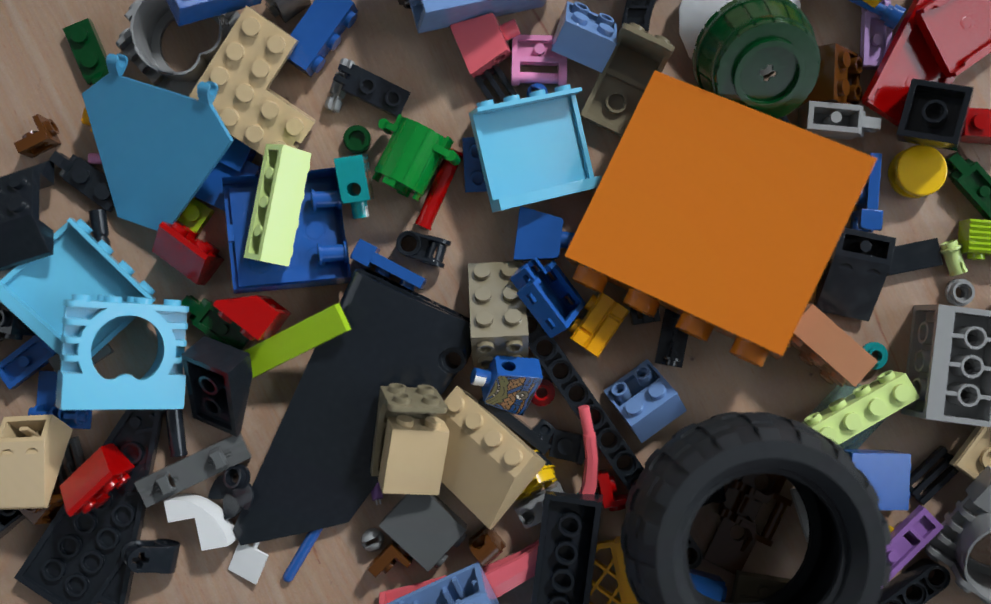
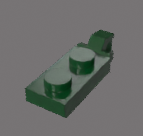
(87, 50)
(971, 182)
(209, 322)

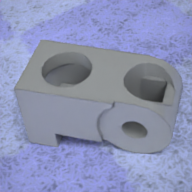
(531, 509)

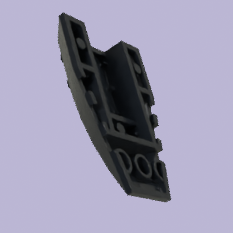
(21, 232)

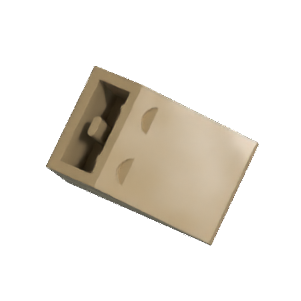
(30, 459)

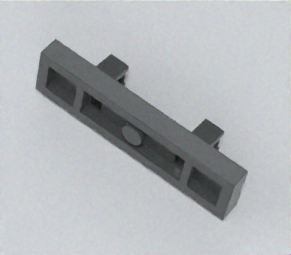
(193, 469)

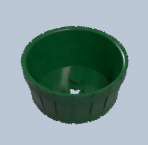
(748, 38)

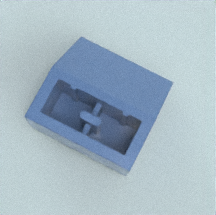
(585, 36)
(645, 400)

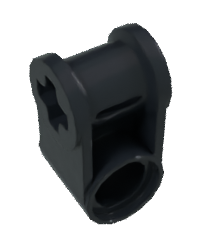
(425, 248)
(155, 556)

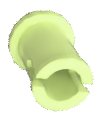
(953, 257)

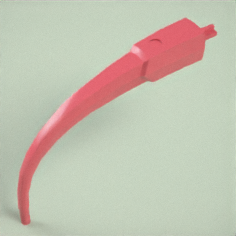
(521, 566)

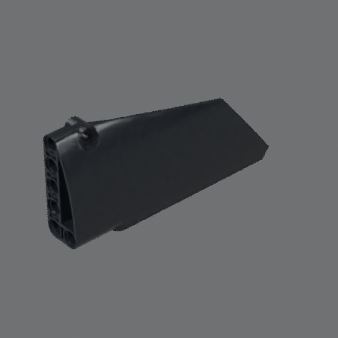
(324, 445)

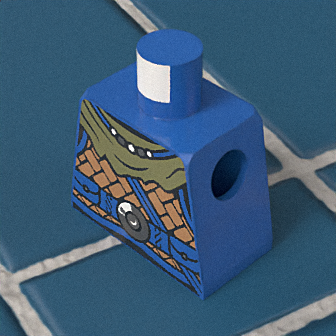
(509, 382)

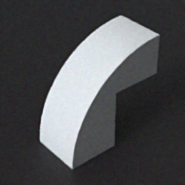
(209, 518)

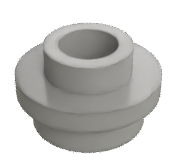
(967, 292)

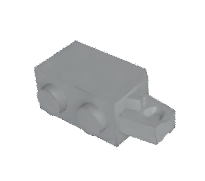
(836, 120)

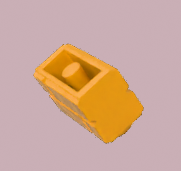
(598, 323)

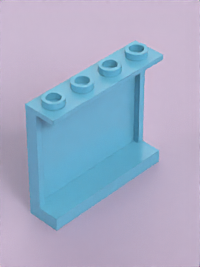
(532, 148)
(76, 267)

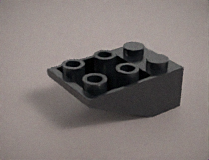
(855, 274)

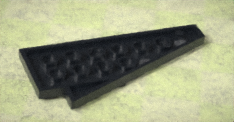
(81, 553)

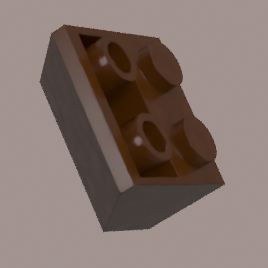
(837, 76)

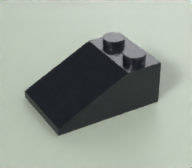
(218, 383)

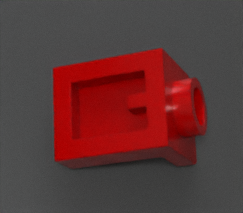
(607, 487)

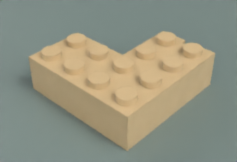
(244, 72)

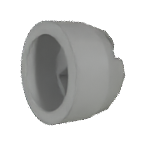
(369, 535)

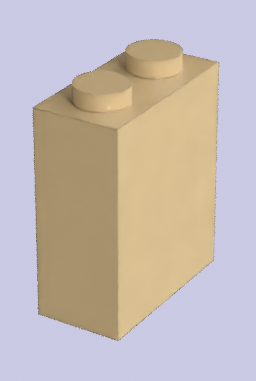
(413, 455)

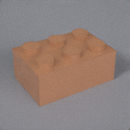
(830, 349)

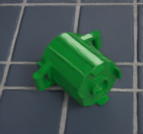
(412, 156)

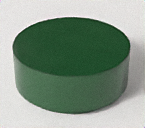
(357, 139)

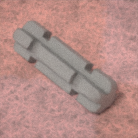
(334, 101)

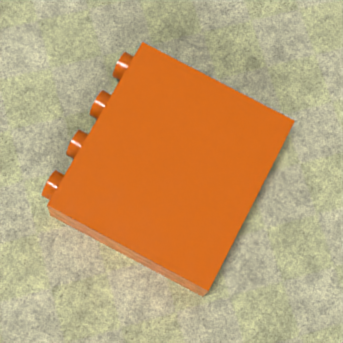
(717, 216)

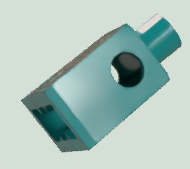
(350, 171)

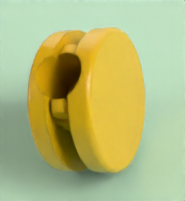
(917, 171)

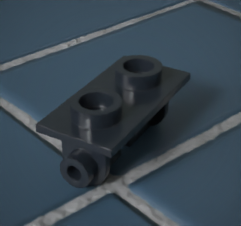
(671, 341)

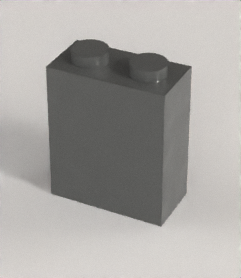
(424, 528)

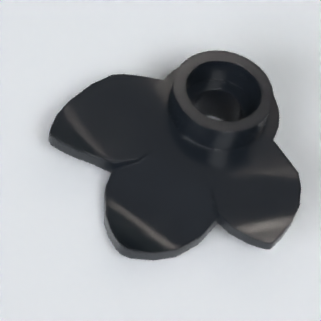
(234, 490)

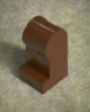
(486, 545)

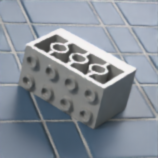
(950, 364)

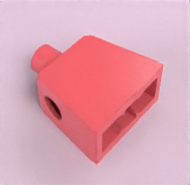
(484, 41)

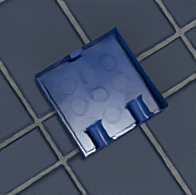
(319, 242)

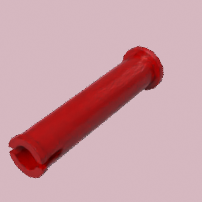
(437, 193)

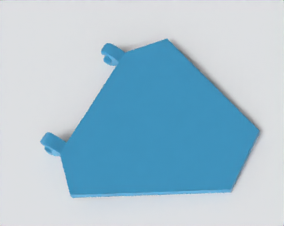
(153, 143)

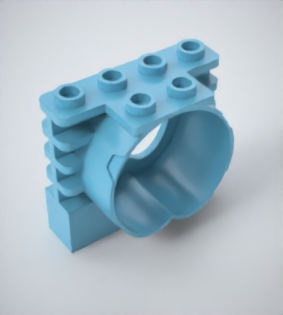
(85, 389)

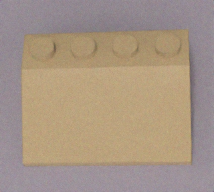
(484, 459)

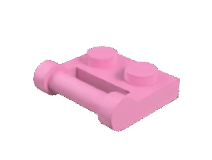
(536, 51)

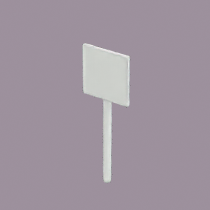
(248, 562)

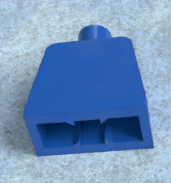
(539, 236)

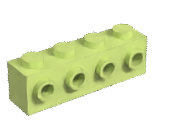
(277, 204)
(864, 407)

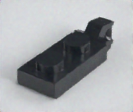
(84, 178)

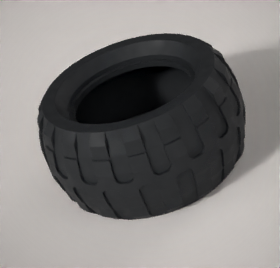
(846, 529)

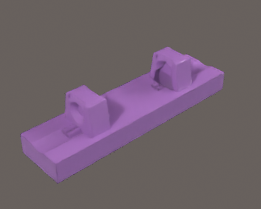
(910, 537)

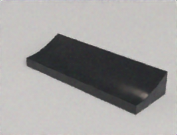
(567, 548)

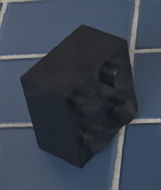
(934, 114)

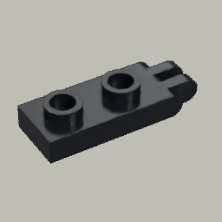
(372, 89)

